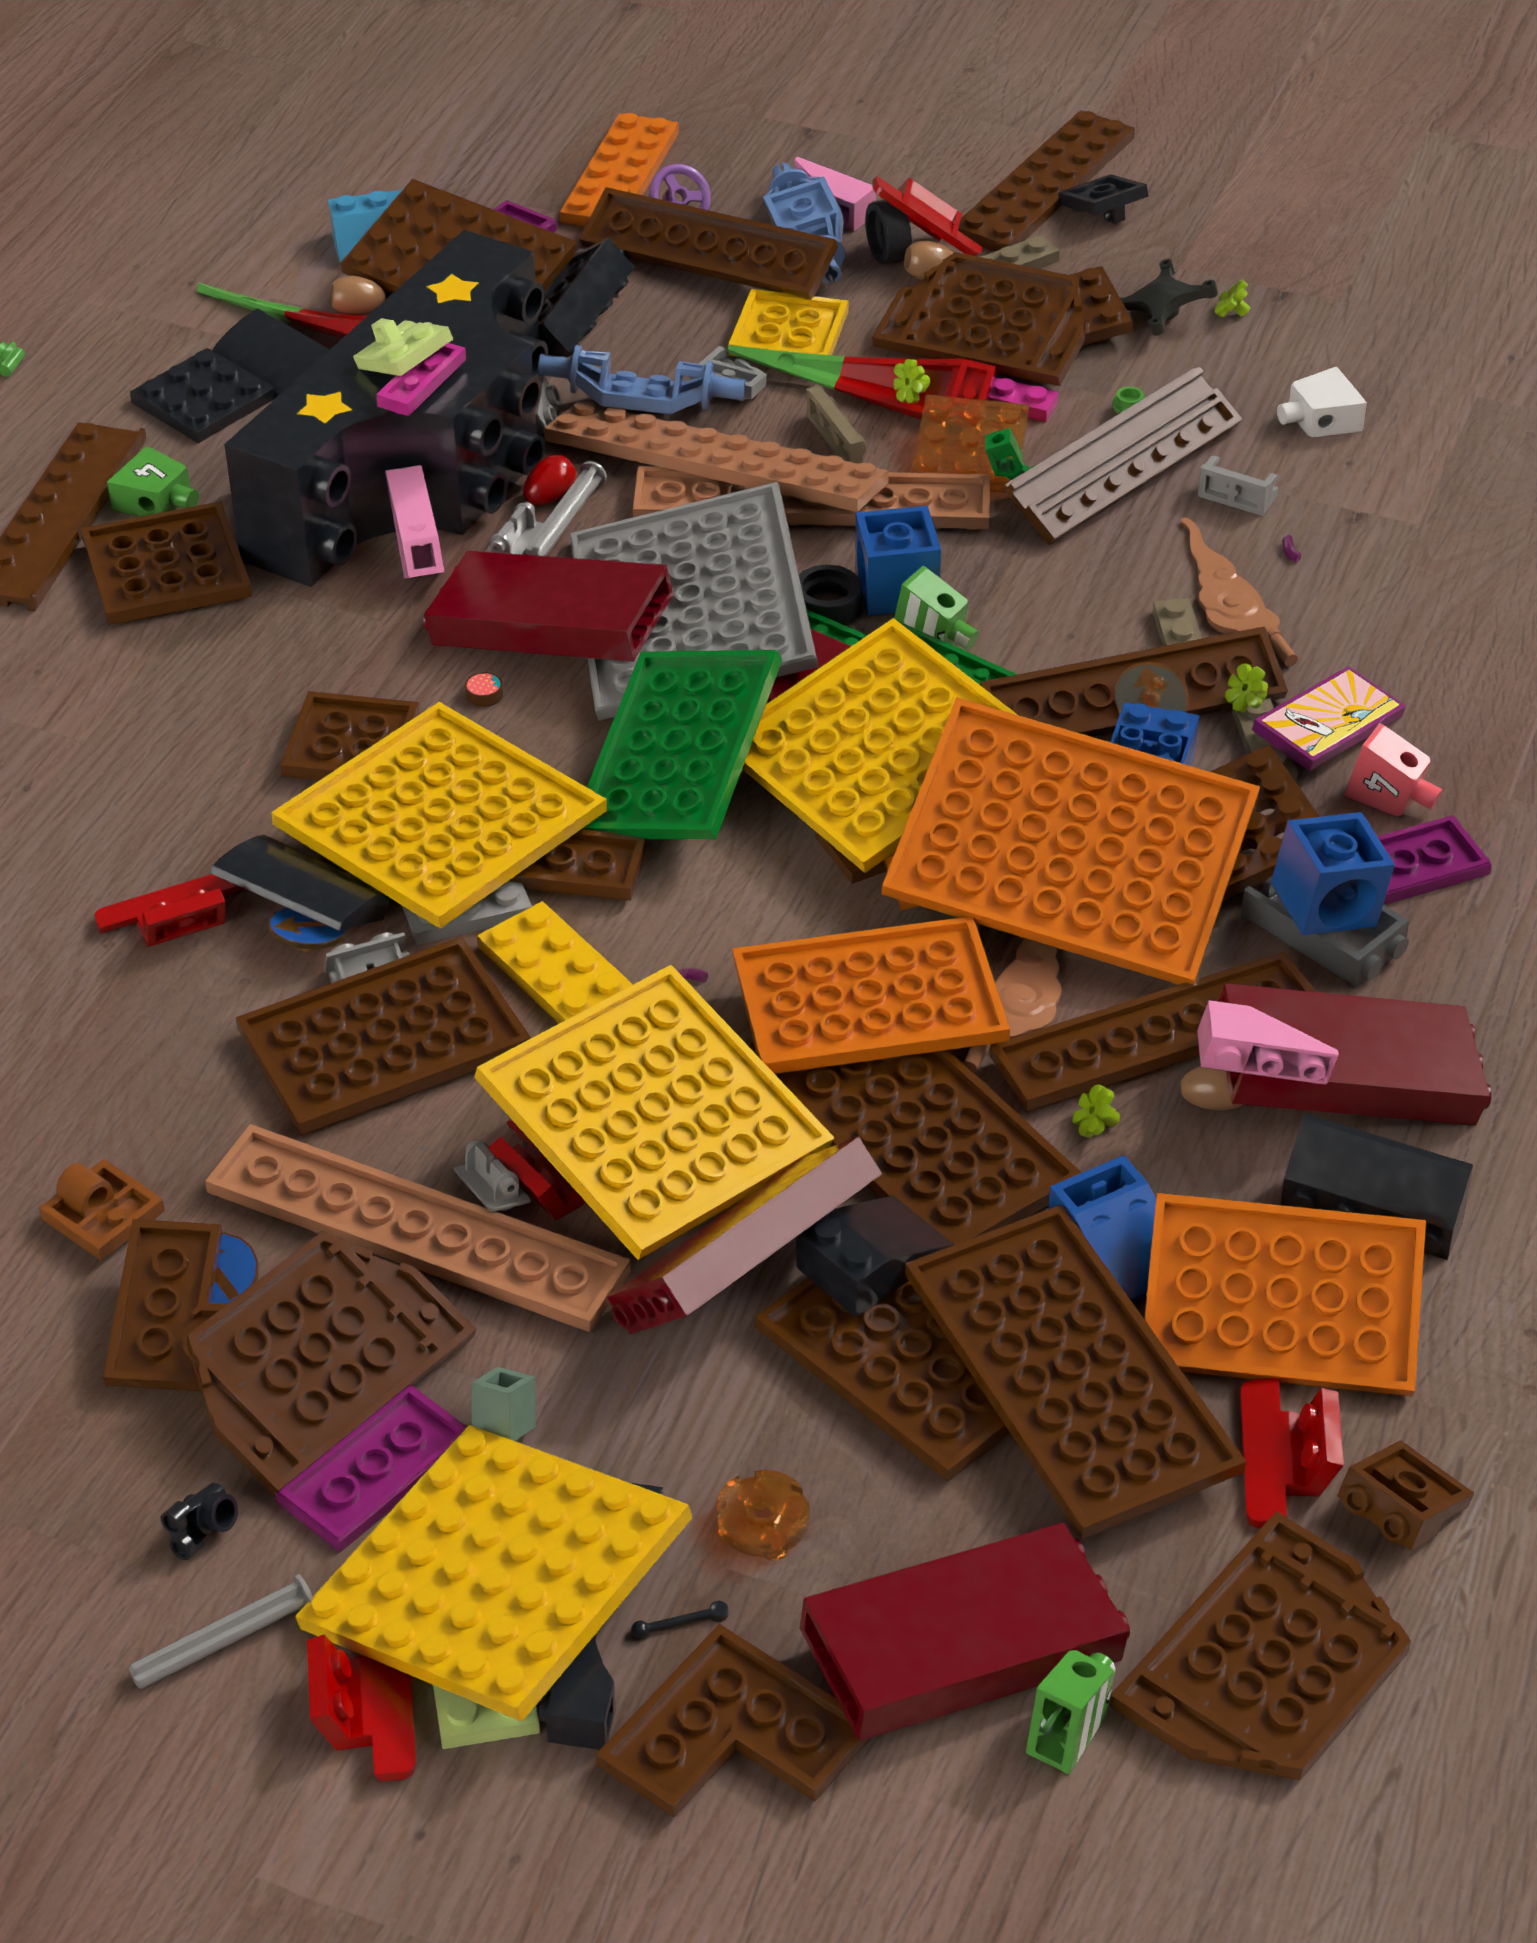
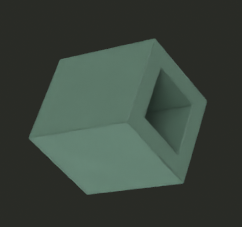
(504, 1403)

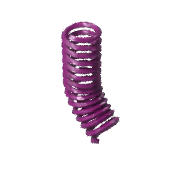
(1288, 547)
(694, 975)

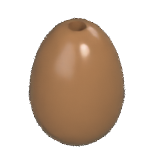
(923, 256)
(356, 295)
(1207, 1089)

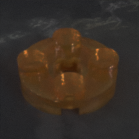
(762, 1536)

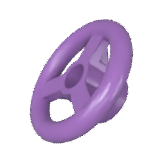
(666, 174)

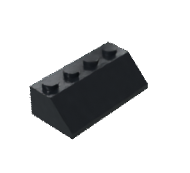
(581, 295)
(1373, 1175)

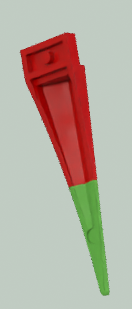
(326, 322)
(873, 377)

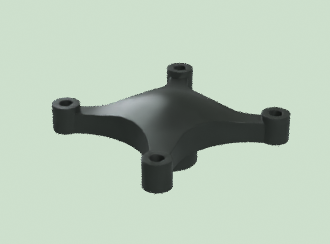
(1165, 295)

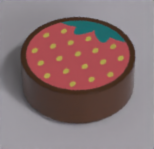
(484, 689)

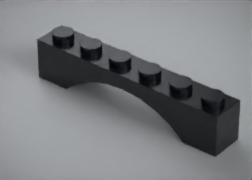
(583, 1697)

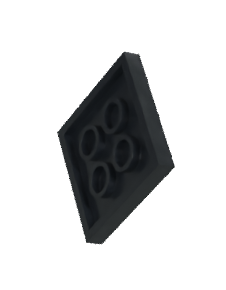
(202, 395)

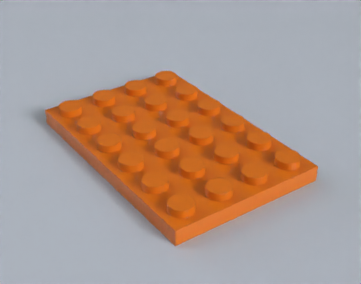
(869, 995)
(1287, 1293)

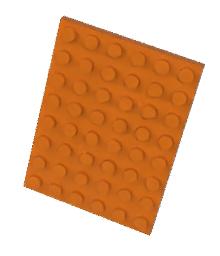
(1072, 842)

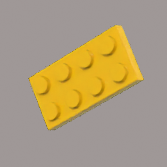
(551, 962)

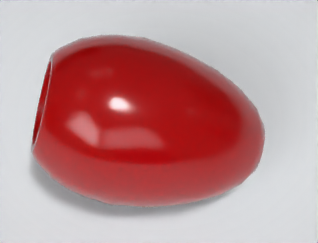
(549, 480)

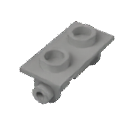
(548, 405)
(517, 532)
(350, 959)
(490, 1179)

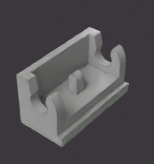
(1236, 488)

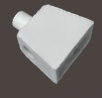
(1324, 405)

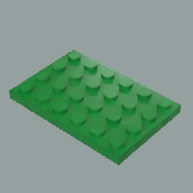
(681, 741)

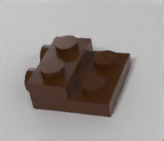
(1403, 1494)

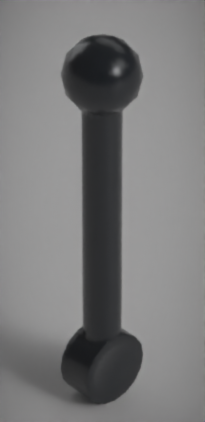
(717, 1612)

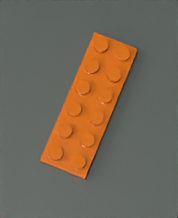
(622, 162)

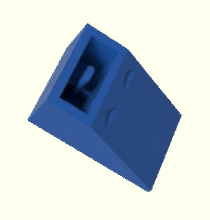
(1158, 732)
(1116, 1217)

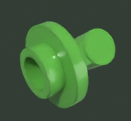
(10, 357)

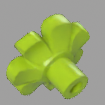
(1233, 300)
(910, 381)
(1247, 688)
(1095, 1112)

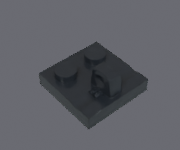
(1104, 196)

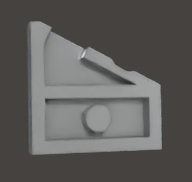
(722, 366)

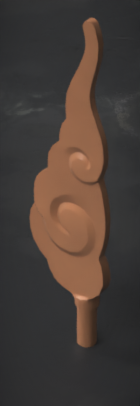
(1229, 599)
(1027, 994)

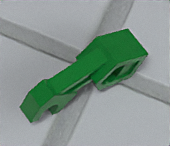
(1001, 446)

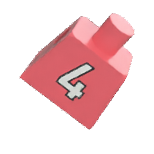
(1391, 774)

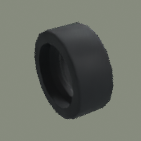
(887, 231)
(833, 580)

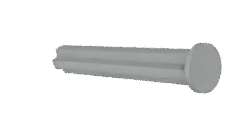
(590, 477)
(221, 1633)

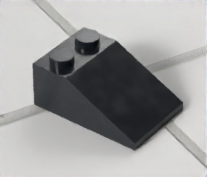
(862, 1251)

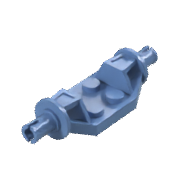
(808, 207)
(637, 393)

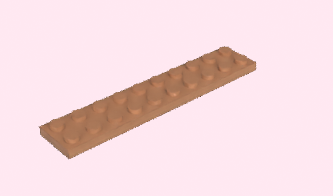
(717, 455)
(951, 498)
(420, 1227)

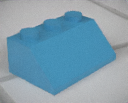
(354, 216)

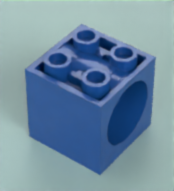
(890, 550)
(1332, 873)

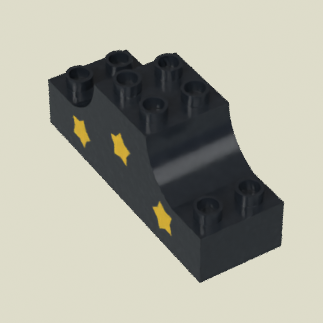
(316, 457)

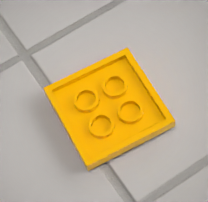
(790, 323)

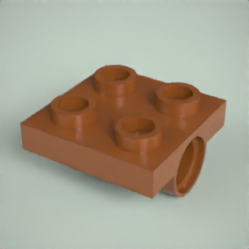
(98, 1206)

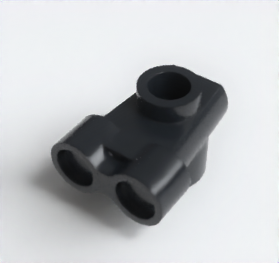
(198, 1516)

